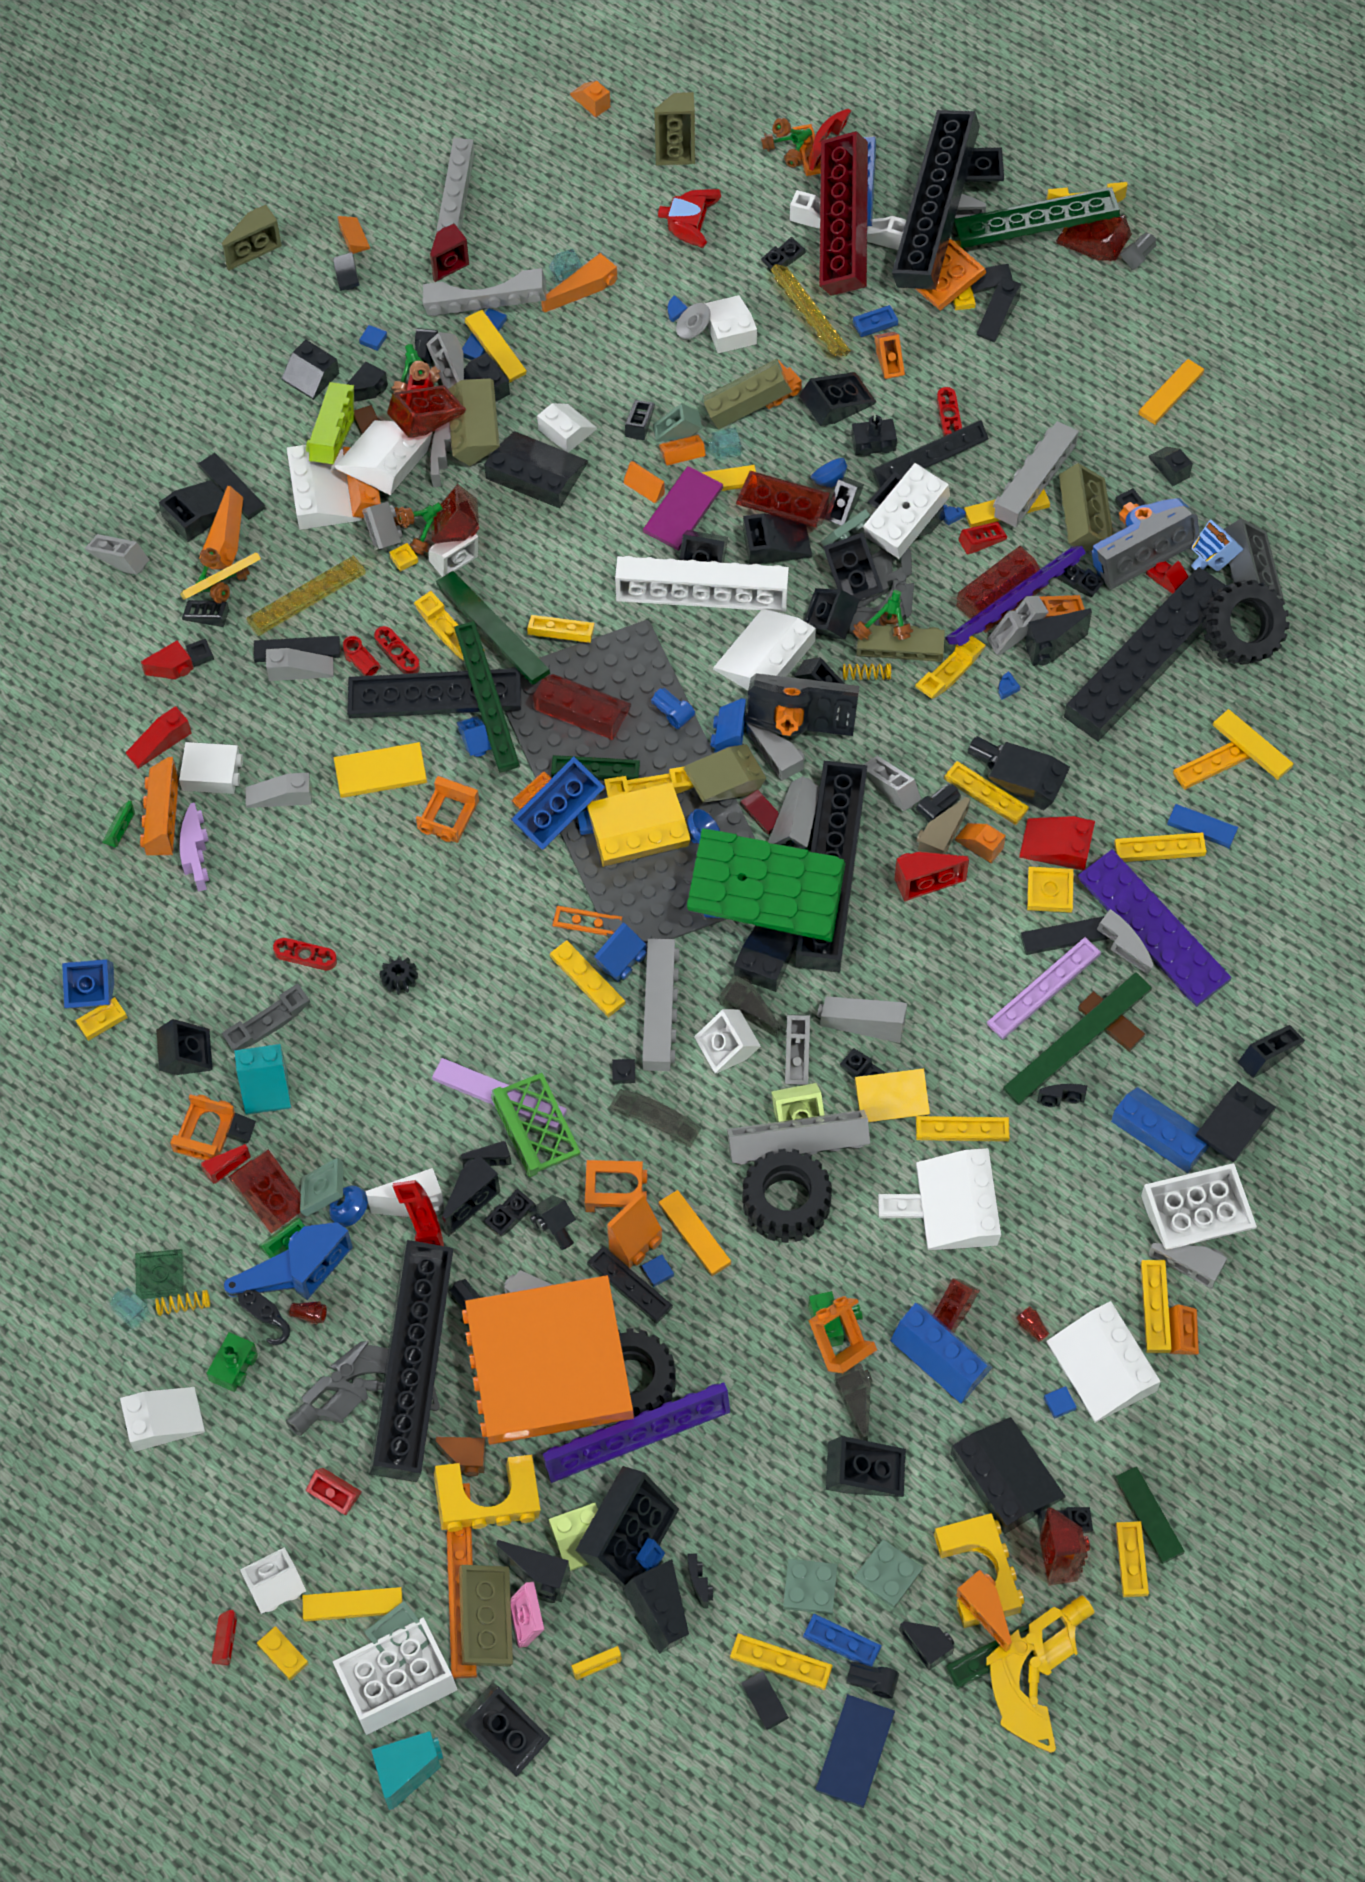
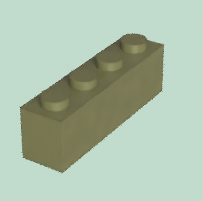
(922, 645)

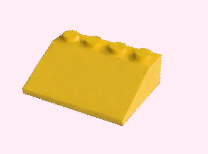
(638, 824)

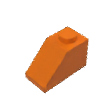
(592, 97)
(889, 354)
(982, 840)

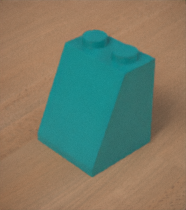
(263, 1079)
(406, 1765)

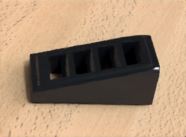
(640, 430)
(209, 619)
(494, 1154)

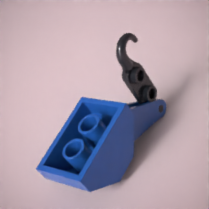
(305, 1266)

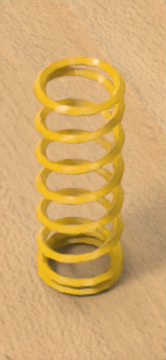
(887, 671)
(205, 1301)

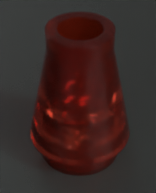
(309, 1311)
(1032, 1323)

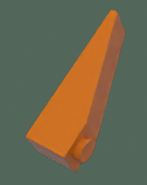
(586, 281)
(361, 494)
(226, 528)

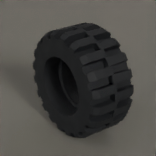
(1271, 617)
(786, 1223)
(657, 1357)

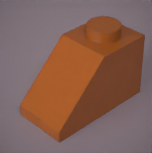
(464, 1450)

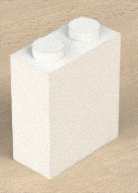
(210, 768)

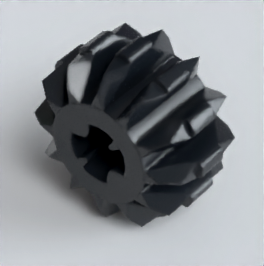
(392, 981)

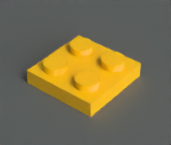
(1050, 889)

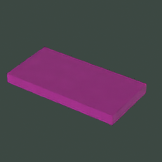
(683, 507)

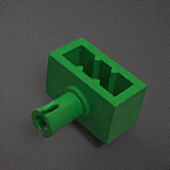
(833, 1328)
(232, 1362)

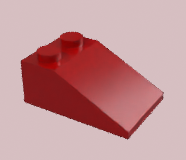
(1058, 841)
(928, 872)

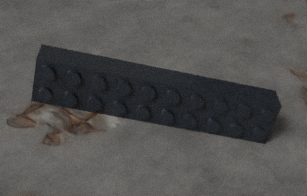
(936, 199)
(1143, 657)
(835, 835)
(411, 1361)

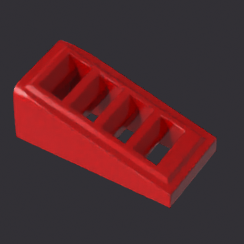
(972, 544)
(223, 1164)

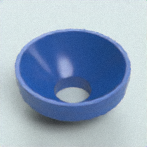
(830, 473)
(696, 821)
(351, 1209)

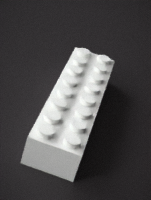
(701, 583)

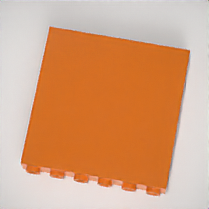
(547, 1360)

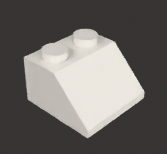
(564, 426)
(453, 555)
(727, 1040)
(273, 1580)

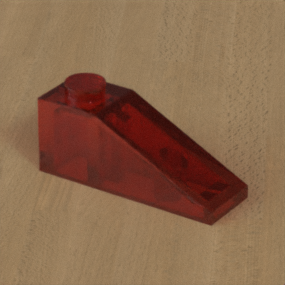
(956, 1303)

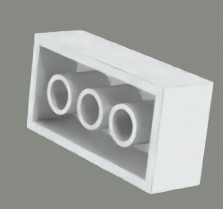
(906, 510)

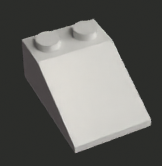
(731, 324)
(384, 1200)
(161, 1416)

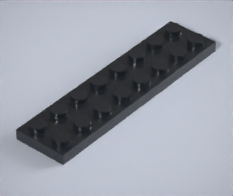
(426, 693)

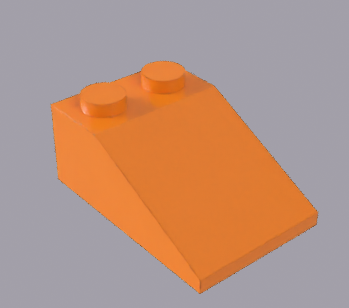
(634, 1232)

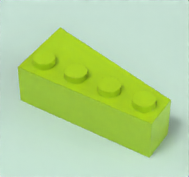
(332, 424)

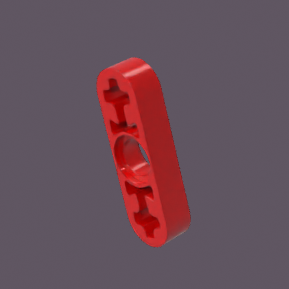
(952, 406)
(396, 642)
(322, 952)

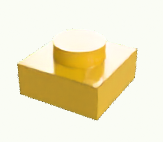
(403, 557)

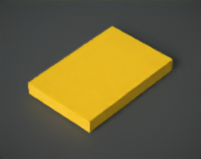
(893, 1095)

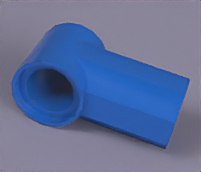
(677, 711)

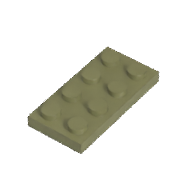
(485, 1615)

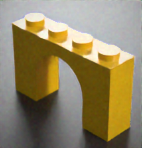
(459, 1511)
(982, 1536)

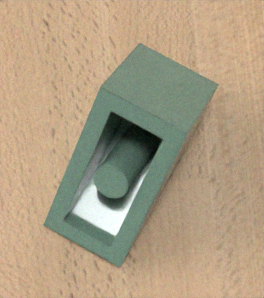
(677, 424)

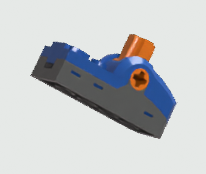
(1151, 536)

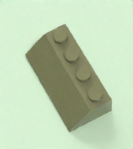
(675, 130)
(747, 394)
(476, 430)
(1085, 507)

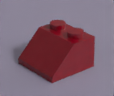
(448, 252)

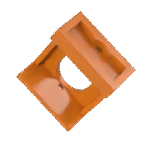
(454, 791)
(199, 1105)
(595, 1199)
(859, 1347)

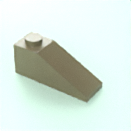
(942, 830)

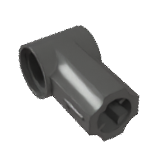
(1136, 252)

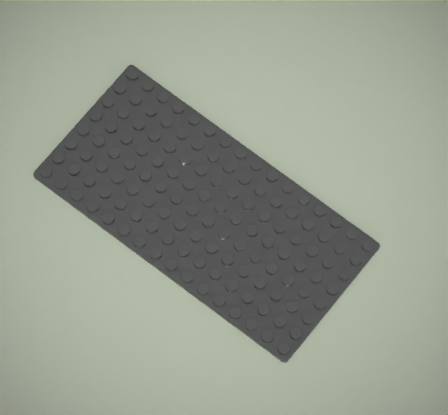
(630, 666)

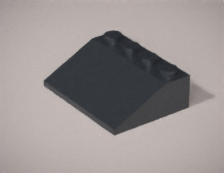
(534, 469)
(1006, 1473)
(623, 1523)

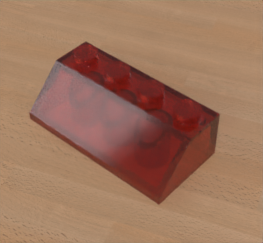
(784, 499)
(457, 519)
(997, 582)
(580, 705)
(1062, 1548)

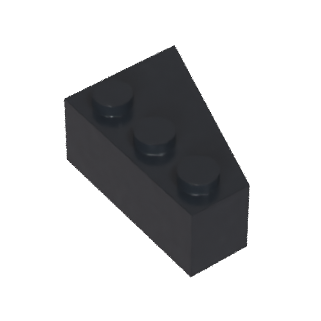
(659, 1605)

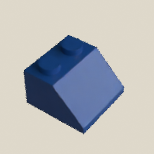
(729, 725)
(621, 953)
(88, 983)

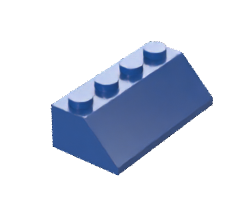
(558, 803)
(1159, 1129)
(940, 1352)

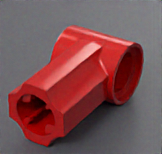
(360, 657)

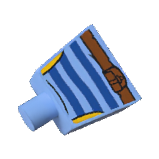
(1214, 547)

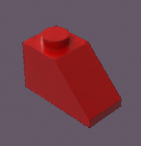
(168, 662)

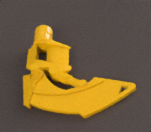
(1023, 1714)

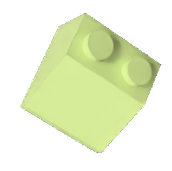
(797, 1102)
(569, 1530)

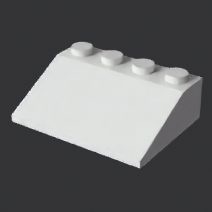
(383, 456)
(318, 490)
(767, 646)
(959, 1200)
(1198, 1206)
(1103, 1362)
(389, 1692)

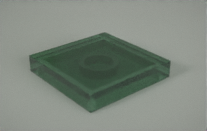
(159, 1274)

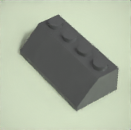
(1255, 559)

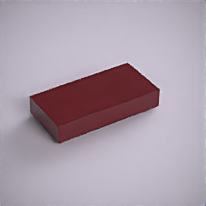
(760, 810)

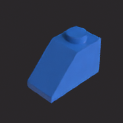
(474, 736)

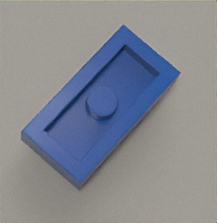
(875, 321)

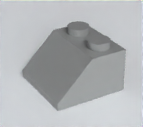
(382, 525)

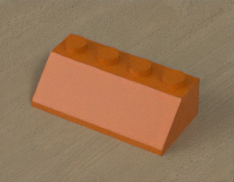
(160, 808)

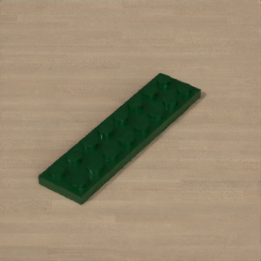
(1037, 217)

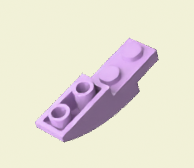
(192, 844)

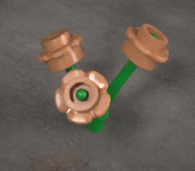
(418, 370)

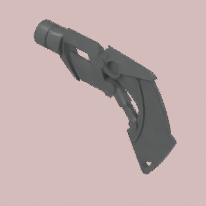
(883, 564)
(358, 1361)

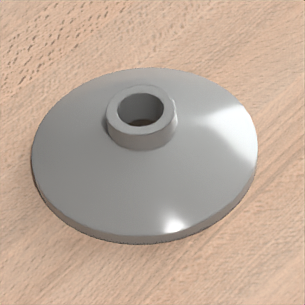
(693, 321)

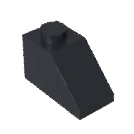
(368, 382)
(1172, 464)
(844, 500)
(817, 670)
(928, 1642)

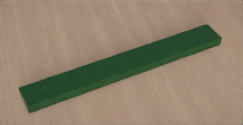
(493, 627)
(487, 697)
(1077, 1038)

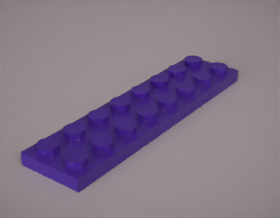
(1161, 932)
(636, 1432)

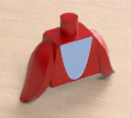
(688, 213)

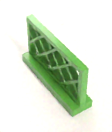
(515, 1127)

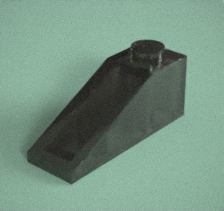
(743, 996)
(854, 1390)

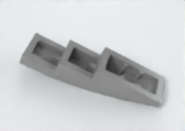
(440, 445)

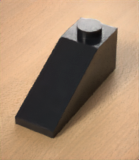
(999, 309)
(1269, 1051)

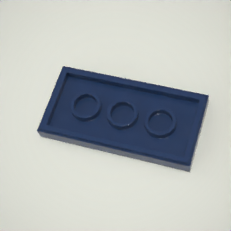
(855, 1751)

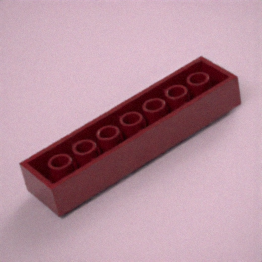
(843, 213)

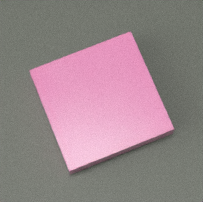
(526, 1615)

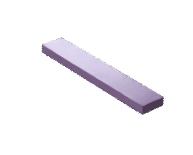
(1043, 988)
(481, 1087)

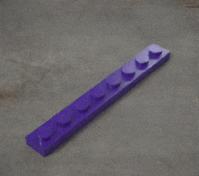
(1009, 600)

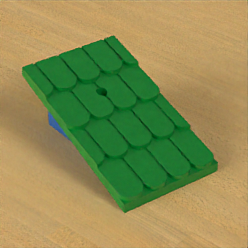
(766, 884)

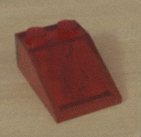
(1098, 239)
(423, 409)
(267, 1190)

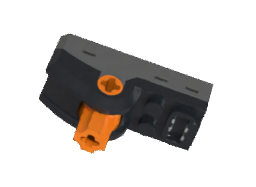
(801, 705)

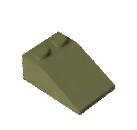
(251, 238)
(726, 774)

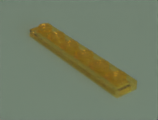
(813, 314)
(306, 595)

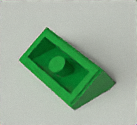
(119, 824)
(279, 1241)

